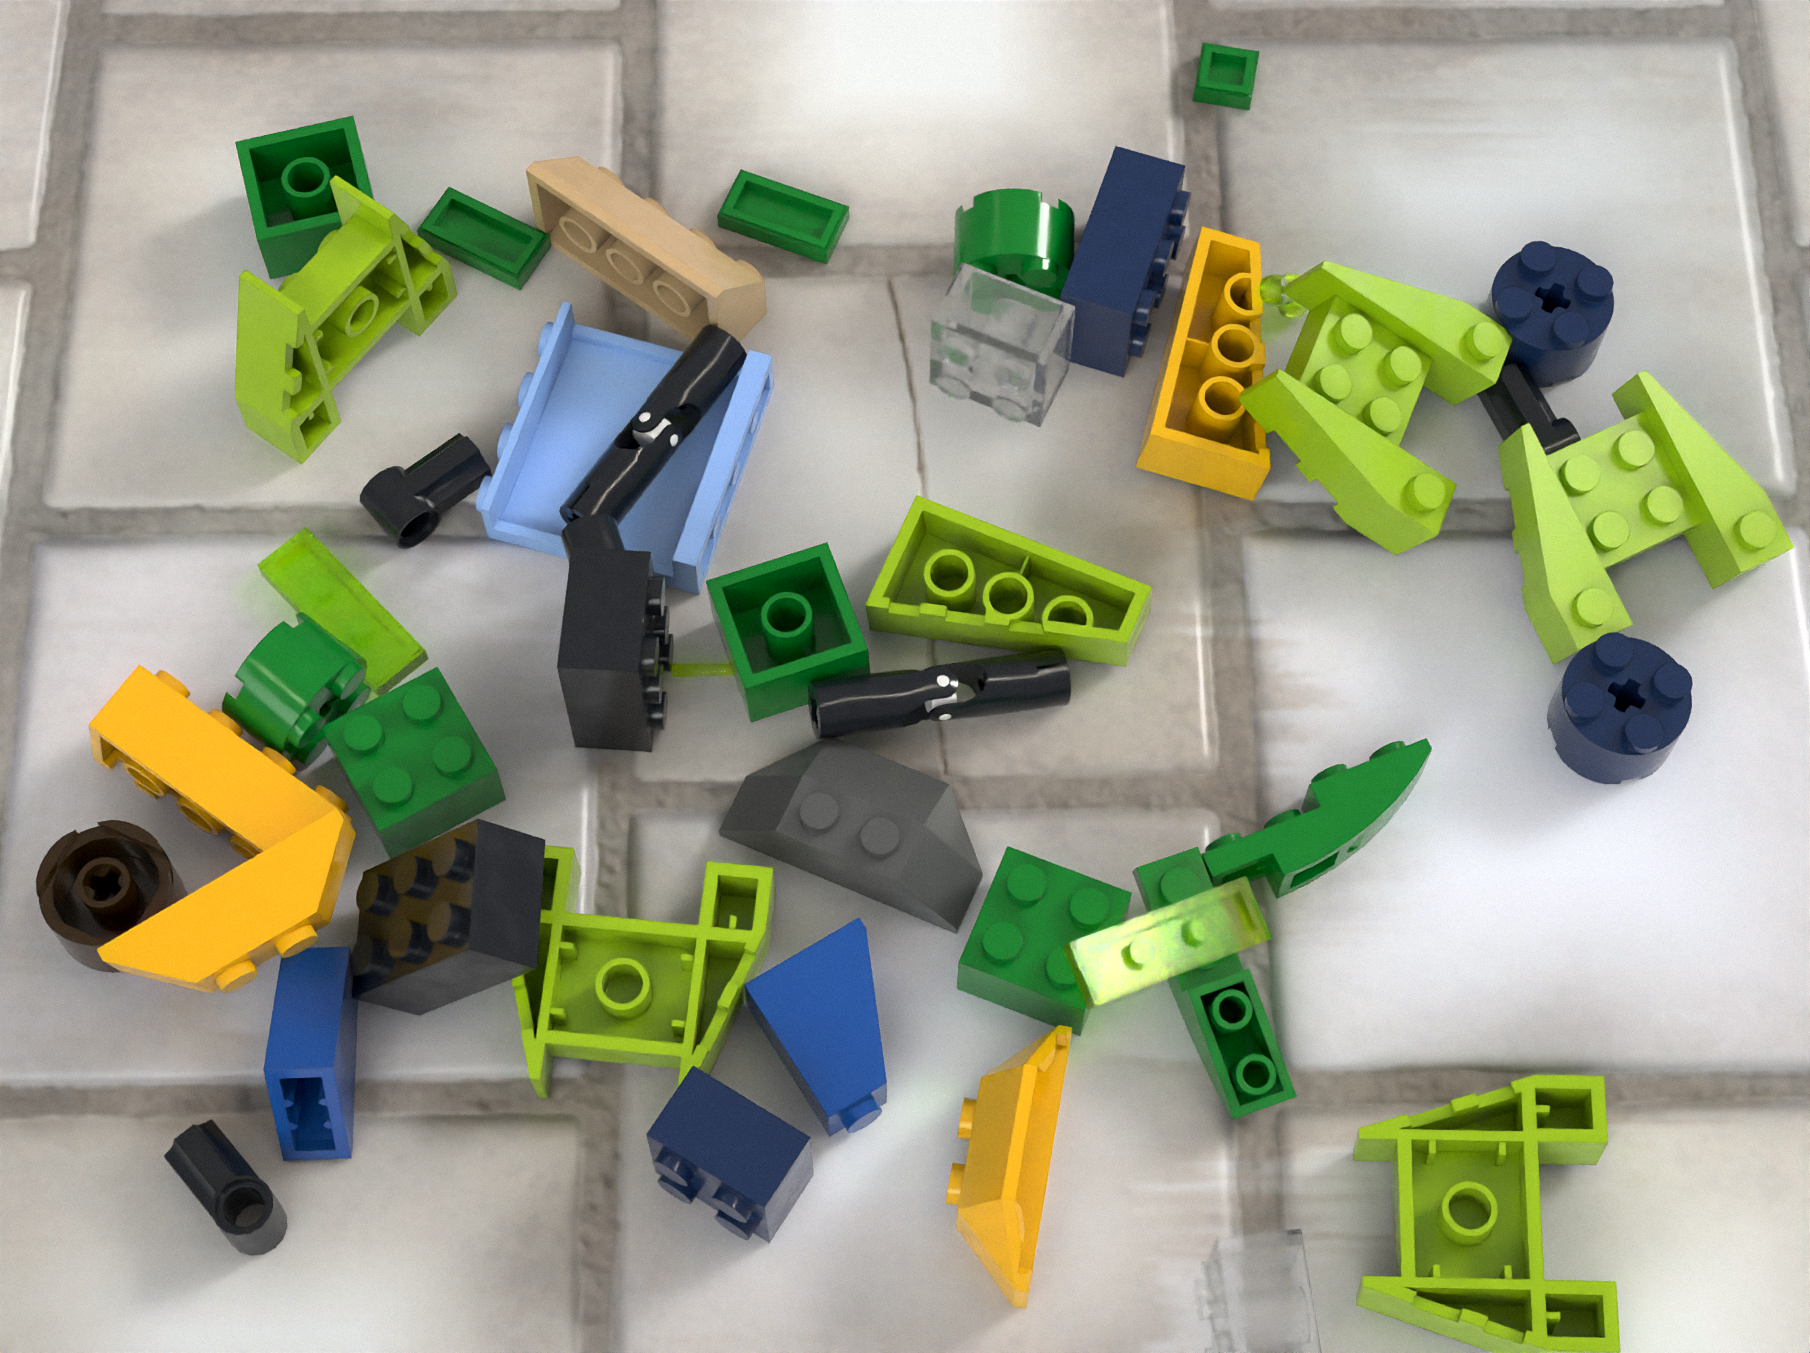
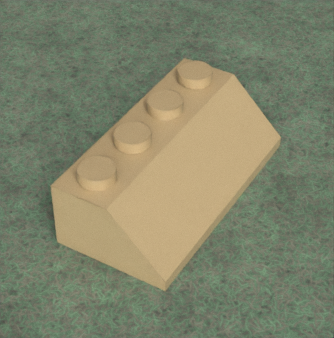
(643, 250)

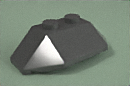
(862, 828)

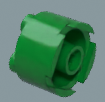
(1017, 238)
(295, 686)

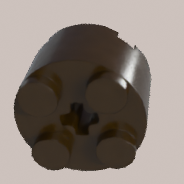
(104, 885)

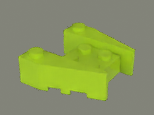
(327, 317)
(1356, 386)
(1620, 499)
(637, 984)
(1475, 1223)

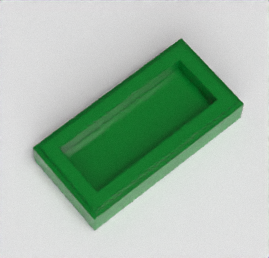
(783, 216)
(484, 238)

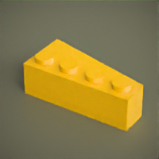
(1210, 356)
(204, 764)

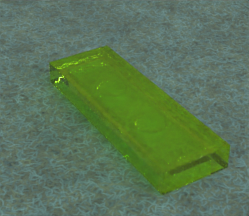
(329, 594)
(1166, 942)

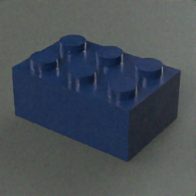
(1125, 259)

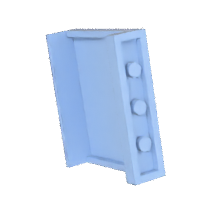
(572, 412)

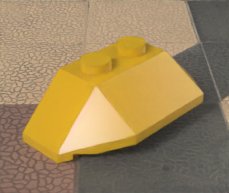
(243, 916)
(1009, 1160)

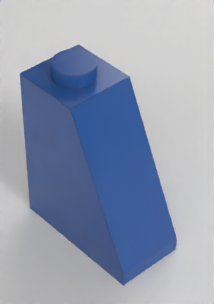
(826, 1027)
(313, 1055)

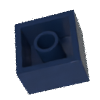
(729, 1156)

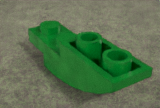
(1338, 819)
(1220, 1002)

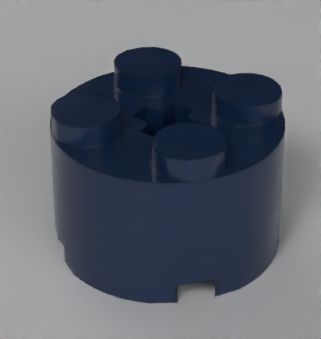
(1553, 310)
(1619, 709)

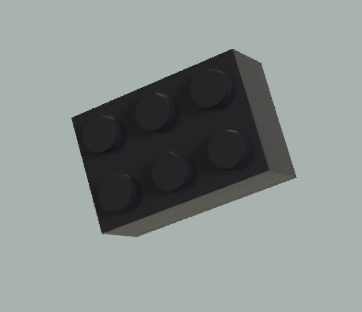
(614, 649)
(449, 918)

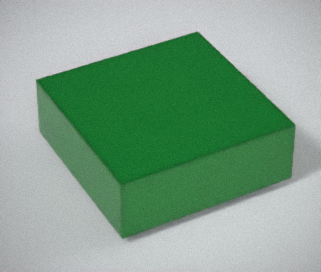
(1226, 76)

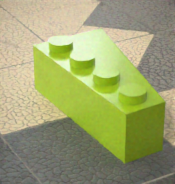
(1002, 591)

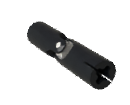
(658, 426)
(909, 696)

